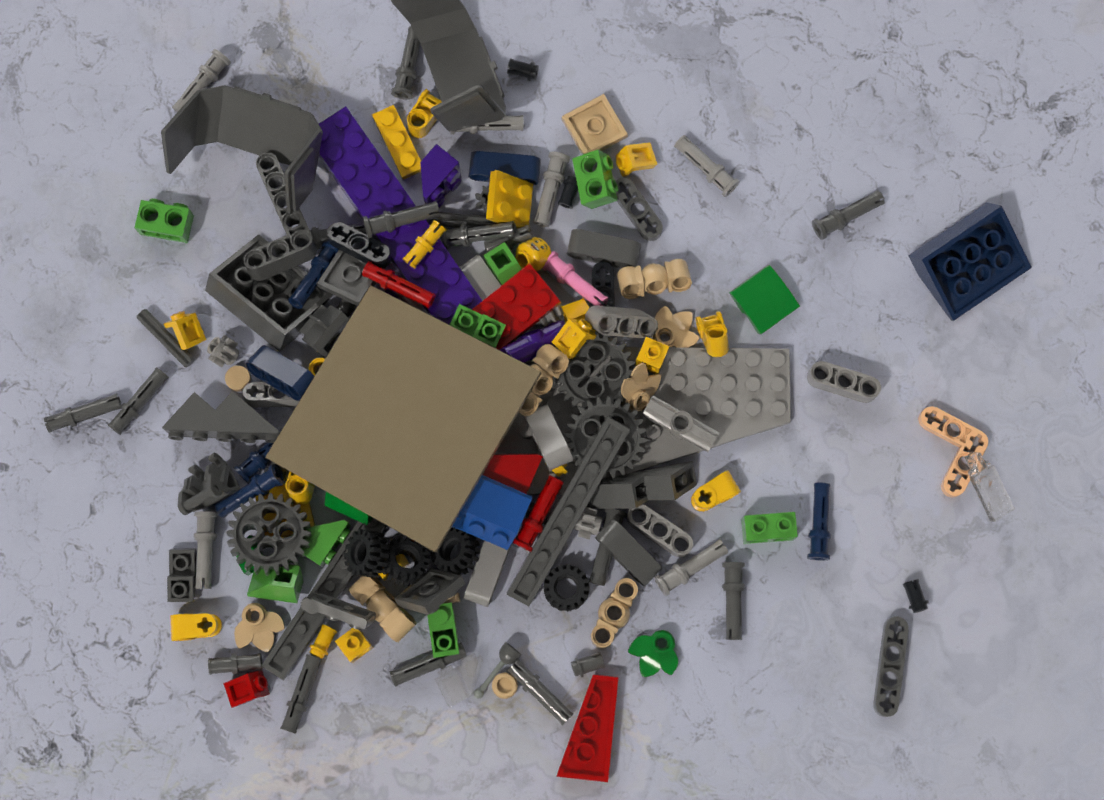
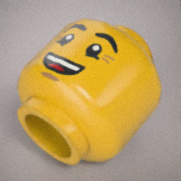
(534, 252)

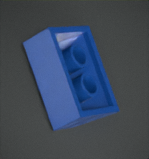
(493, 512)

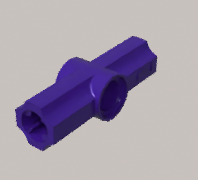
(532, 341)

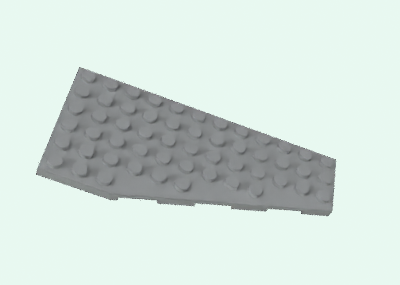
(729, 393)

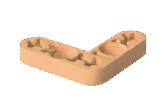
(962, 441)

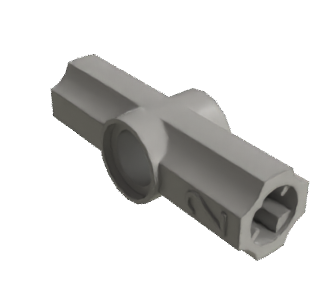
(665, 415)

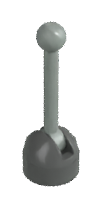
(507, 655)

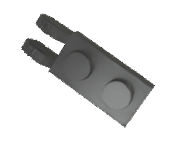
(338, 610)

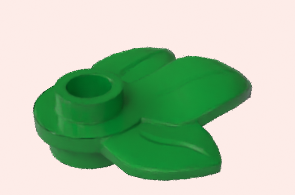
(652, 656)

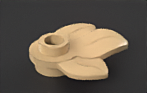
(676, 327)
(640, 387)
(259, 631)

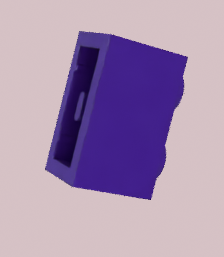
(439, 175)

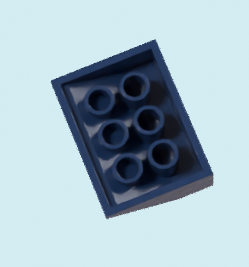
(971, 260)

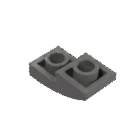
(182, 575)

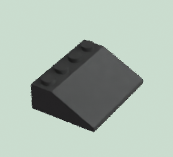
(263, 303)

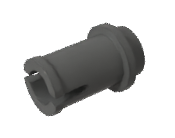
(587, 664)

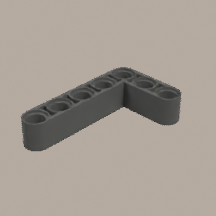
(295, 237)

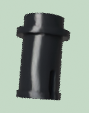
(523, 69)
(569, 192)
(915, 596)

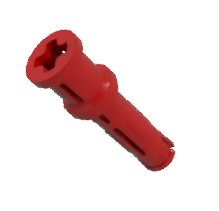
(533, 524)

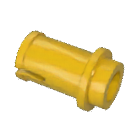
(322, 642)

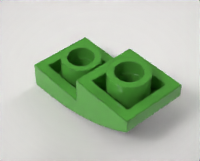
(477, 325)

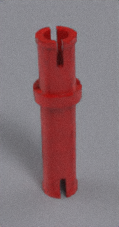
(390, 280)

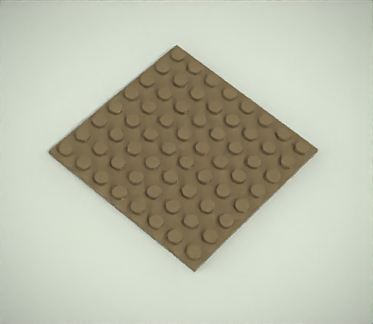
(403, 417)

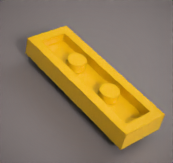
(397, 141)

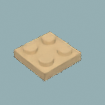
(594, 125)

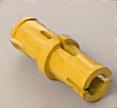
(424, 244)

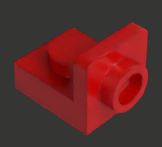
(246, 688)

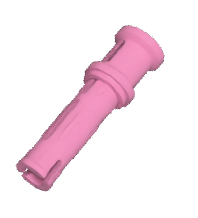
(566, 274)

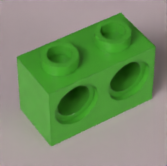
(589, 181)
(162, 226)
(769, 528)

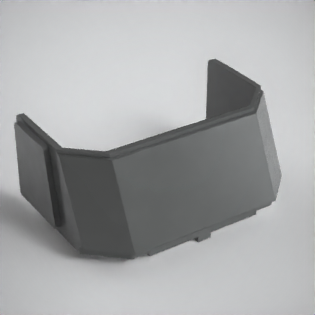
(457, 63)
(250, 124)

